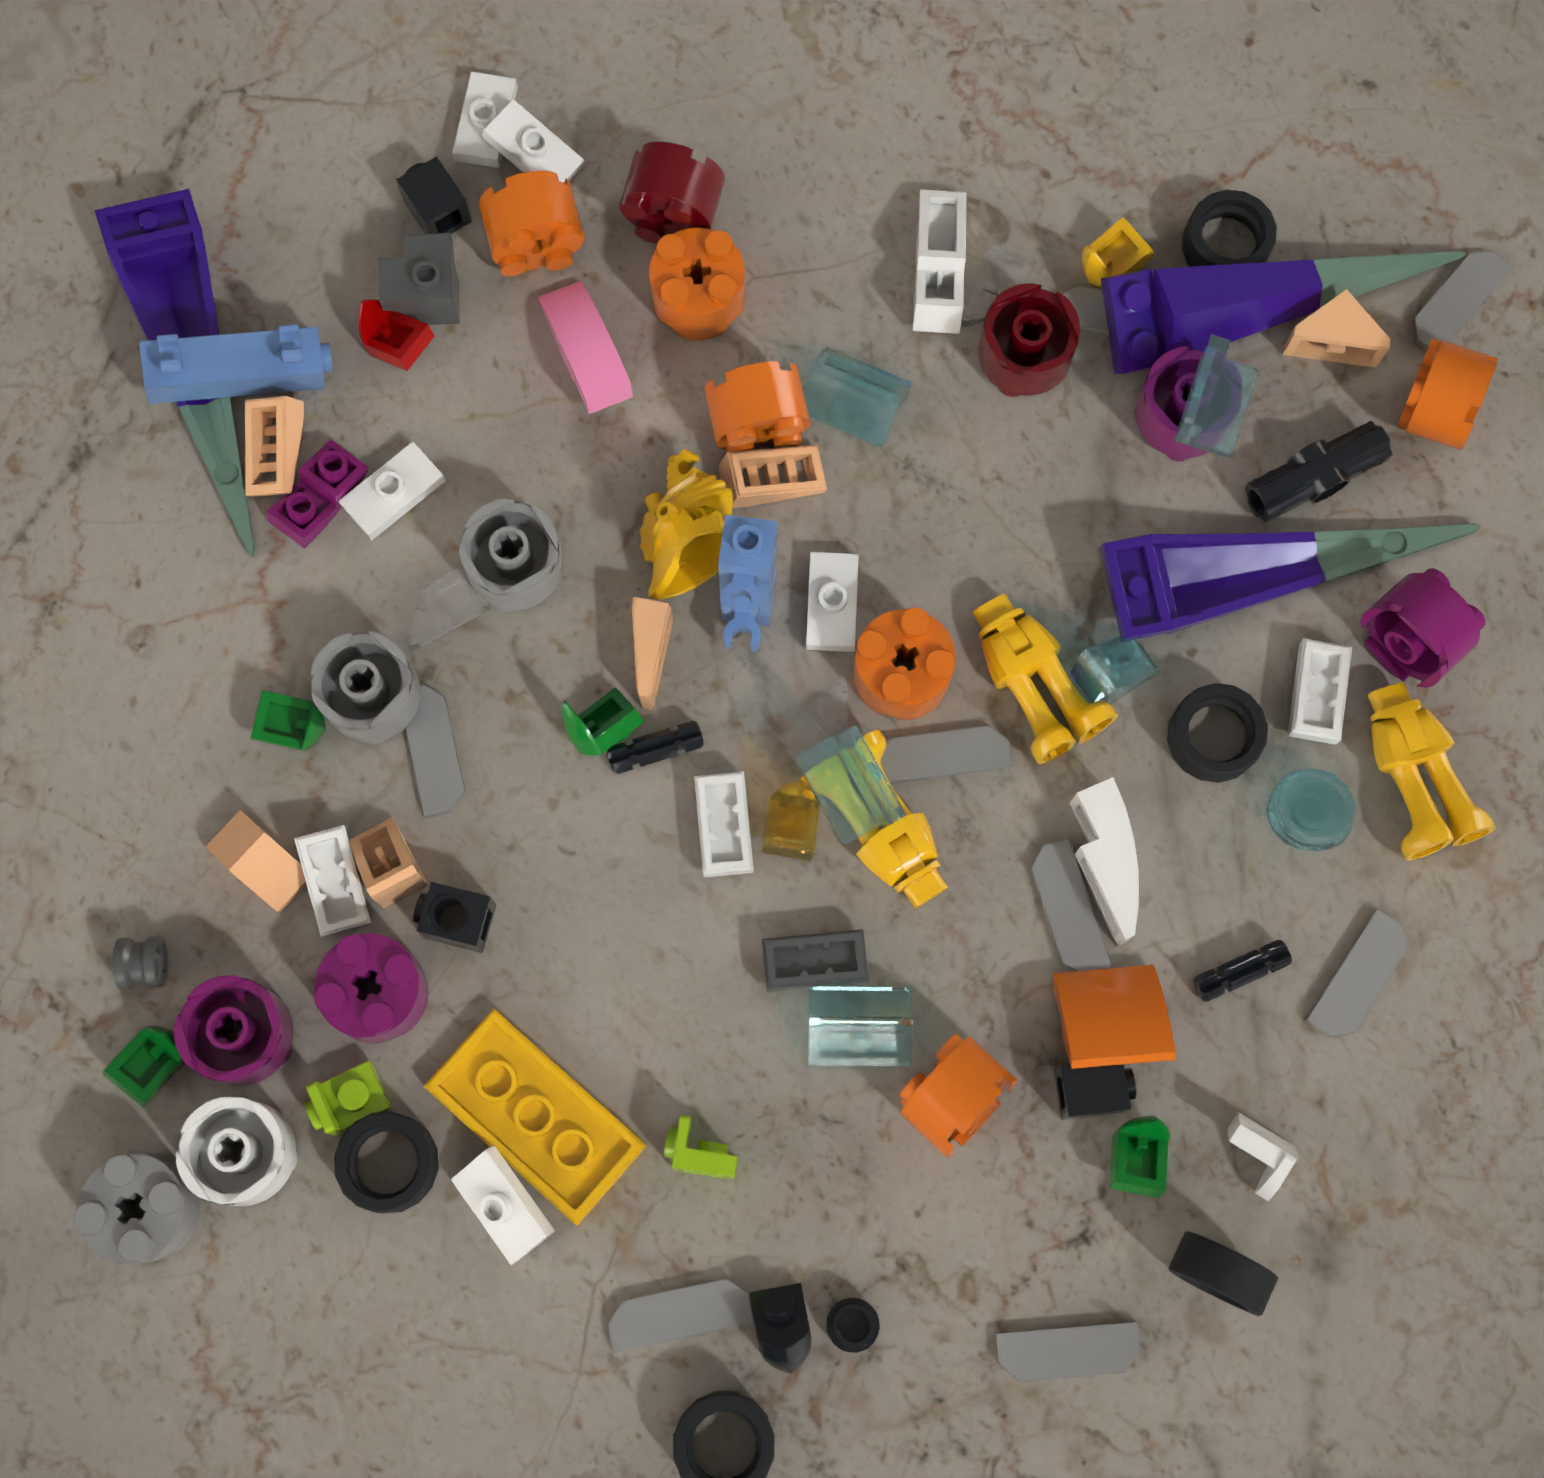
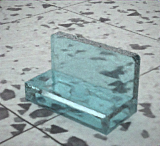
(854, 396)
(1216, 401)
(849, 784)
(860, 1026)

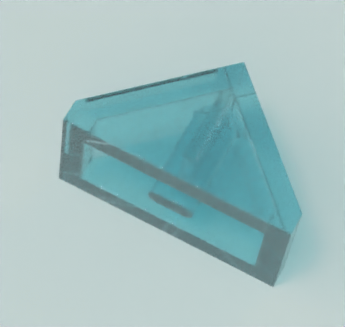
(1112, 669)

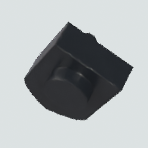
(781, 1326)

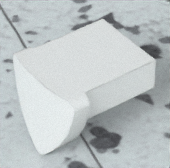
(1266, 1147)

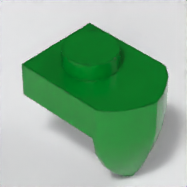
(287, 722)
(601, 724)
(145, 1064)
(1140, 1157)

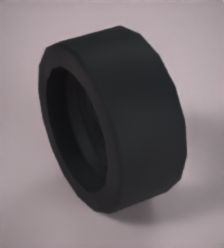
(1233, 205)
(1245, 709)
(348, 1150)
(1223, 1273)
(723, 1402)

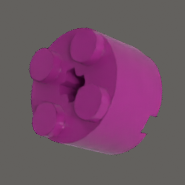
(1164, 400)
(1422, 628)
(364, 960)
(209, 1017)

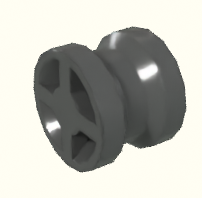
(140, 962)

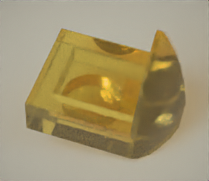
(791, 822)

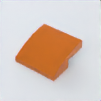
(1113, 1016)

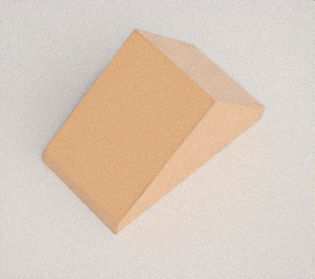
(1340, 334)
(258, 861)
(386, 863)

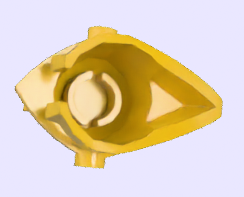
(684, 528)

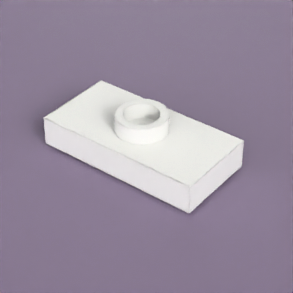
(483, 102)
(530, 143)
(392, 491)
(832, 601)
(1319, 691)
(723, 824)
(332, 880)
(502, 1205)

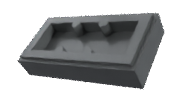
(815, 960)

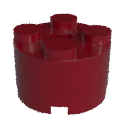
(670, 191)
(1028, 340)

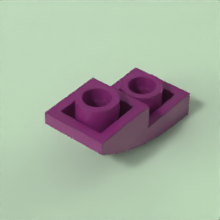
(316, 495)

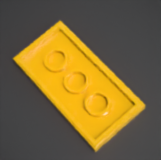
(535, 1116)

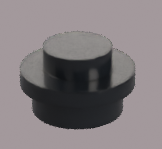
(853, 1325)

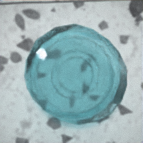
(1311, 810)

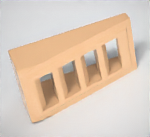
(258, 429)
(755, 494)
(651, 636)

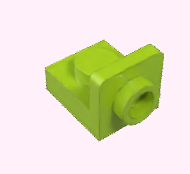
(346, 1099)
(707, 1160)

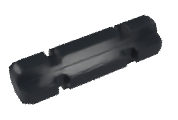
(655, 747)
(1242, 970)

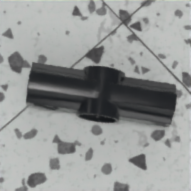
(1318, 471)

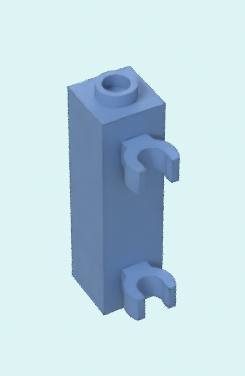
(234, 364)
(747, 576)

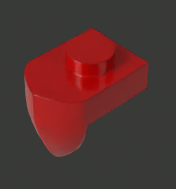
(391, 334)

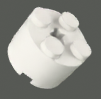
(208, 1142)

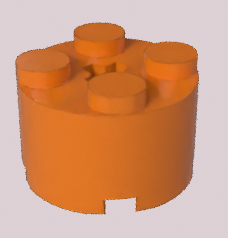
(532, 223)
(697, 282)
(1447, 393)
(758, 407)
(912, 638)
(956, 1094)

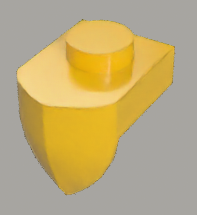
(1115, 253)

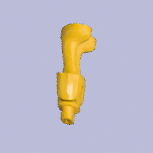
(1020, 648)
(1412, 738)
(903, 850)

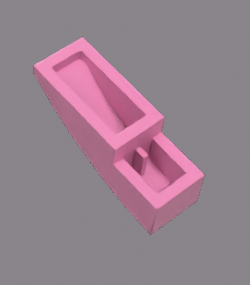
(586, 347)

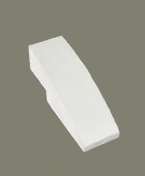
(940, 262)
(1109, 857)

